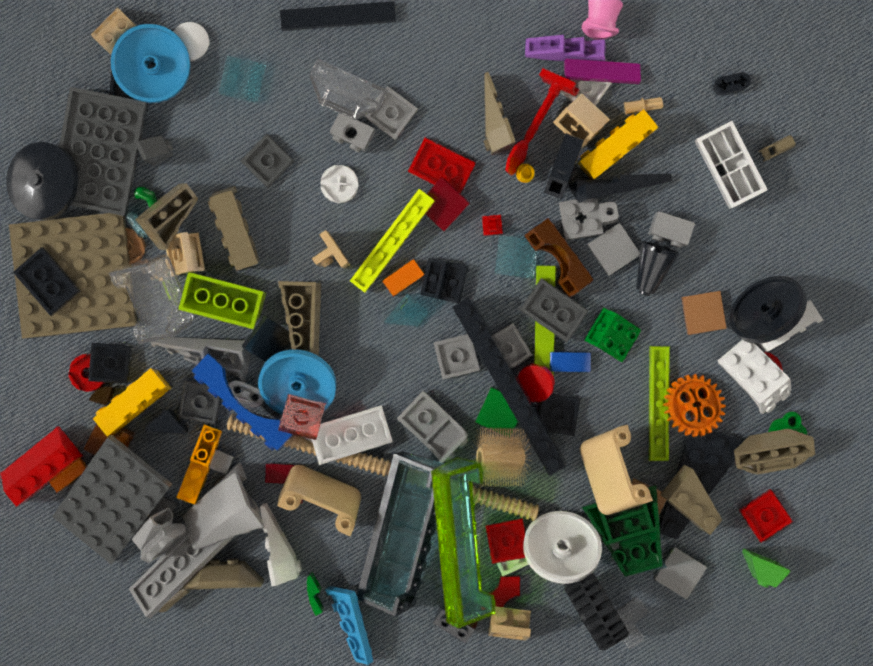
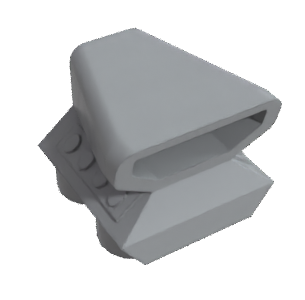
(158, 535)

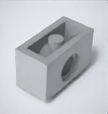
(360, 141)

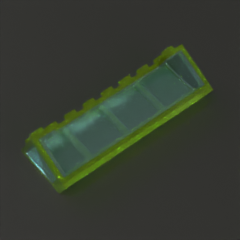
(459, 542)

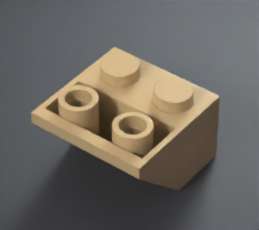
(582, 119)

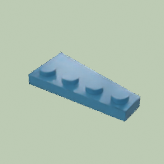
(352, 623)

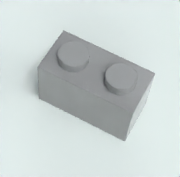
(671, 229)

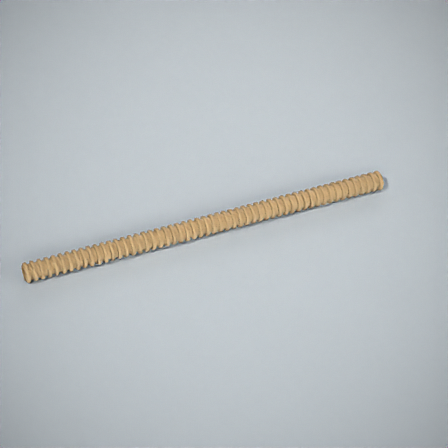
(383, 467)

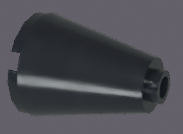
(653, 266)

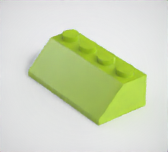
(222, 300)

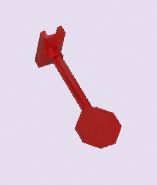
(518, 153)

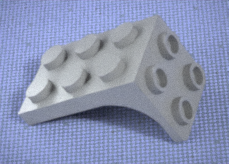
(433, 427)

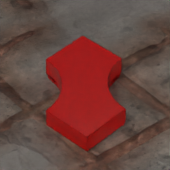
(507, 588)

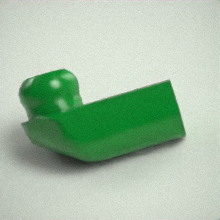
(145, 194)

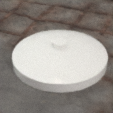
(562, 547)

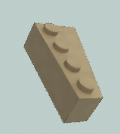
(302, 312)

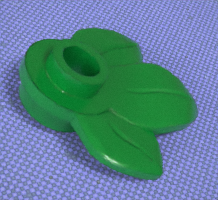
(783, 423)

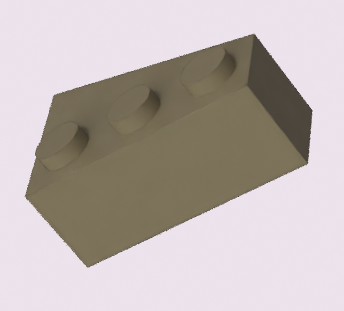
(167, 214)
(692, 500)

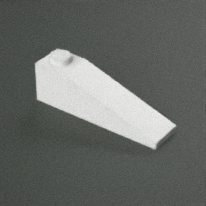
(282, 560)

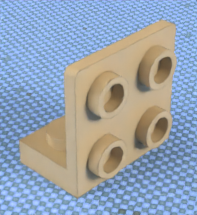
(111, 29)

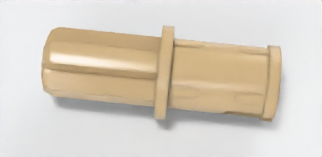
(647, 105)

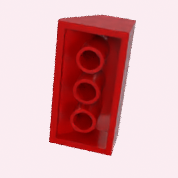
(39, 466)

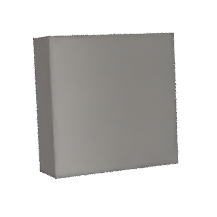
(221, 462)

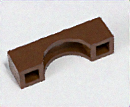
(573, 273)

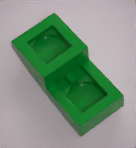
(313, 588)

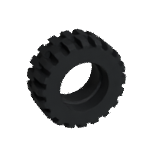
(597, 612)

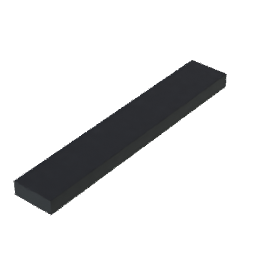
(338, 16)

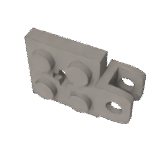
(595, 214)

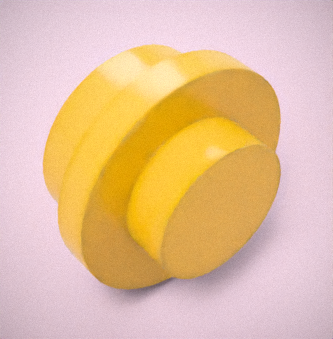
(525, 173)

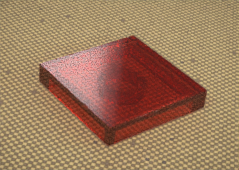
(301, 416)

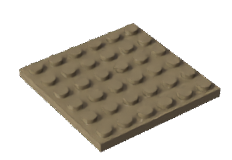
(87, 252)

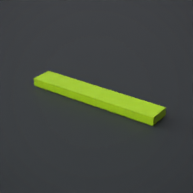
(544, 338)
(658, 384)

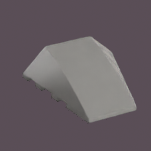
(222, 512)

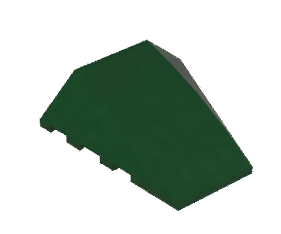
(631, 535)

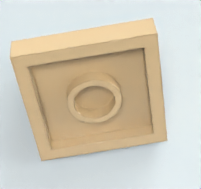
(186, 253)
(326, 257)
(510, 623)

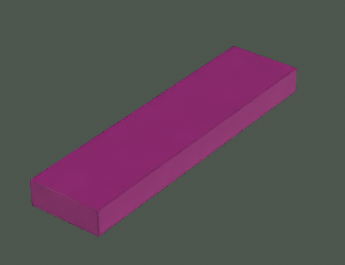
(602, 71)

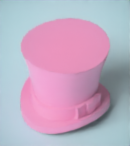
(602, 19)

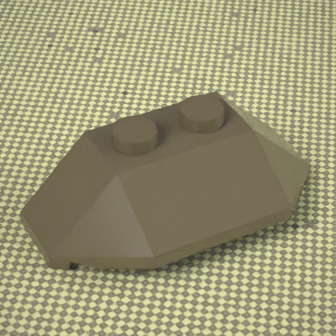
(774, 451)
(225, 575)

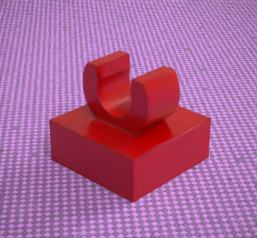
(492, 225)

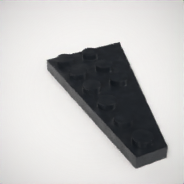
(710, 459)

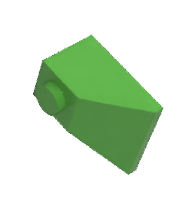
(764, 569)

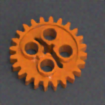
(710, 401)

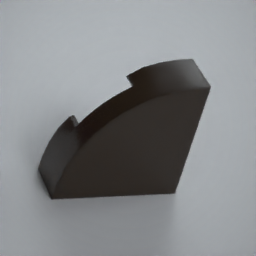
(102, 395)

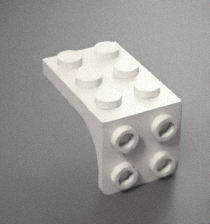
(757, 375)

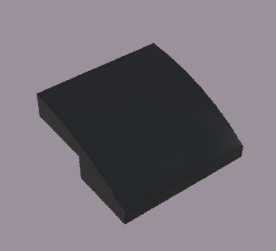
(444, 280)

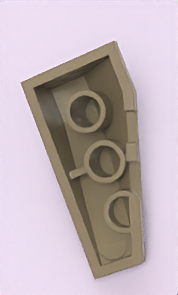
(497, 129)

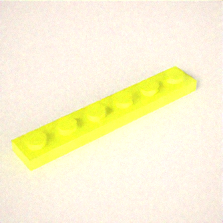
(392, 240)

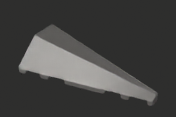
(226, 352)

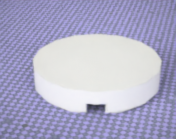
(339, 184)

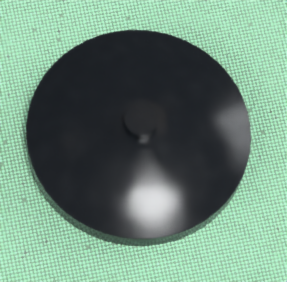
(42, 181)
(768, 309)

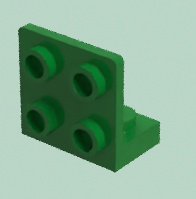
(613, 334)

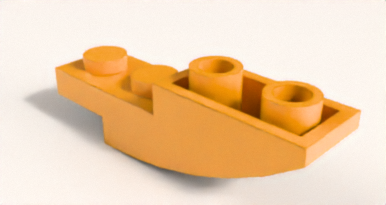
(199, 465)

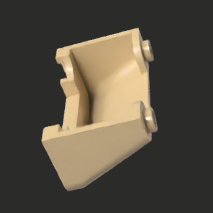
(609, 474)
(323, 492)

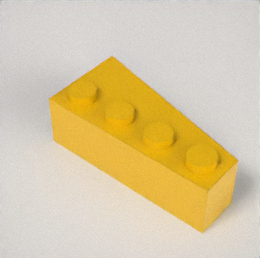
(617, 145)
(131, 402)

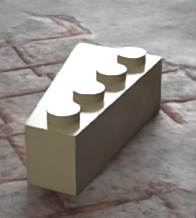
(234, 228)

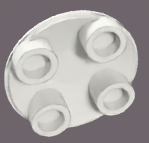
(194, 38)

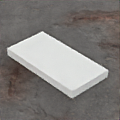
(351, 435)

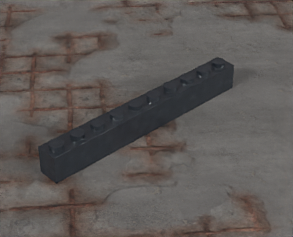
(510, 386)

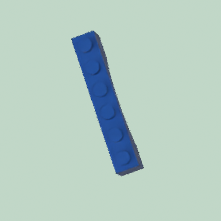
(214, 376)

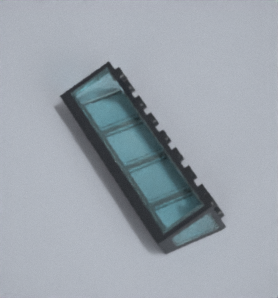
(400, 536)

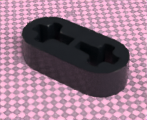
(730, 79)

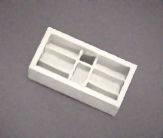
(741, 175)

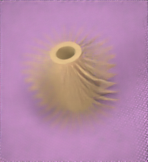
(499, 456)

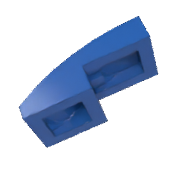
(570, 362)

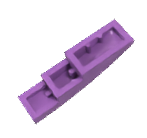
(559, 48)

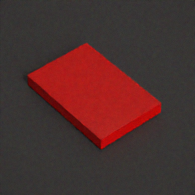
(438, 161)

